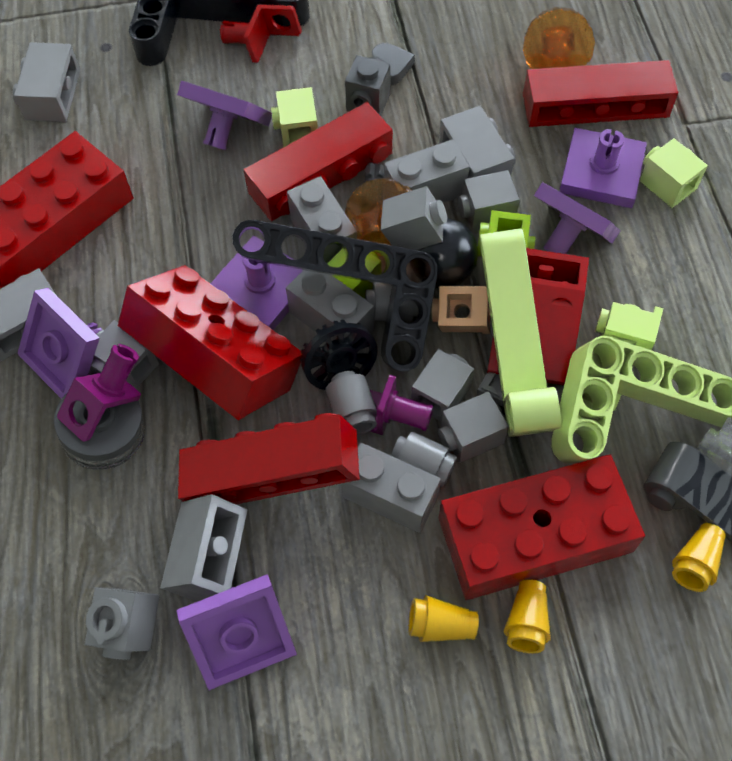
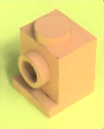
(455, 297)

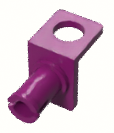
(100, 391)
(399, 409)

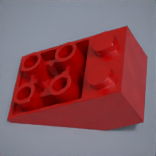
(558, 296)

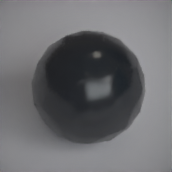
(454, 256)

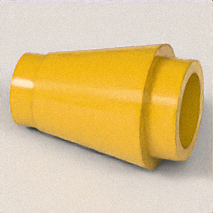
(700, 558)
(528, 619)
(441, 621)

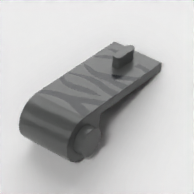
(691, 480)

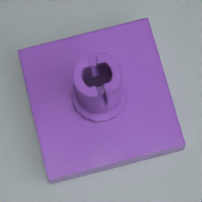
(225, 110)
(603, 167)
(574, 219)
(257, 285)
(57, 342)
(236, 632)

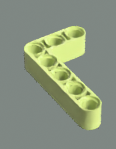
(617, 377)
(525, 395)

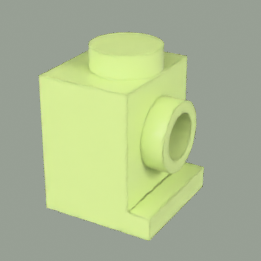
(630, 324)

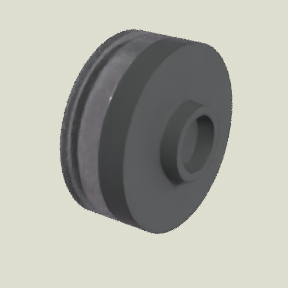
(113, 441)

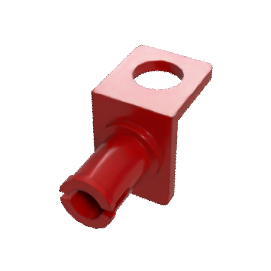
(261, 26)

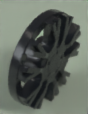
(338, 354)

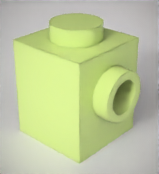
(294, 114)
(672, 172)

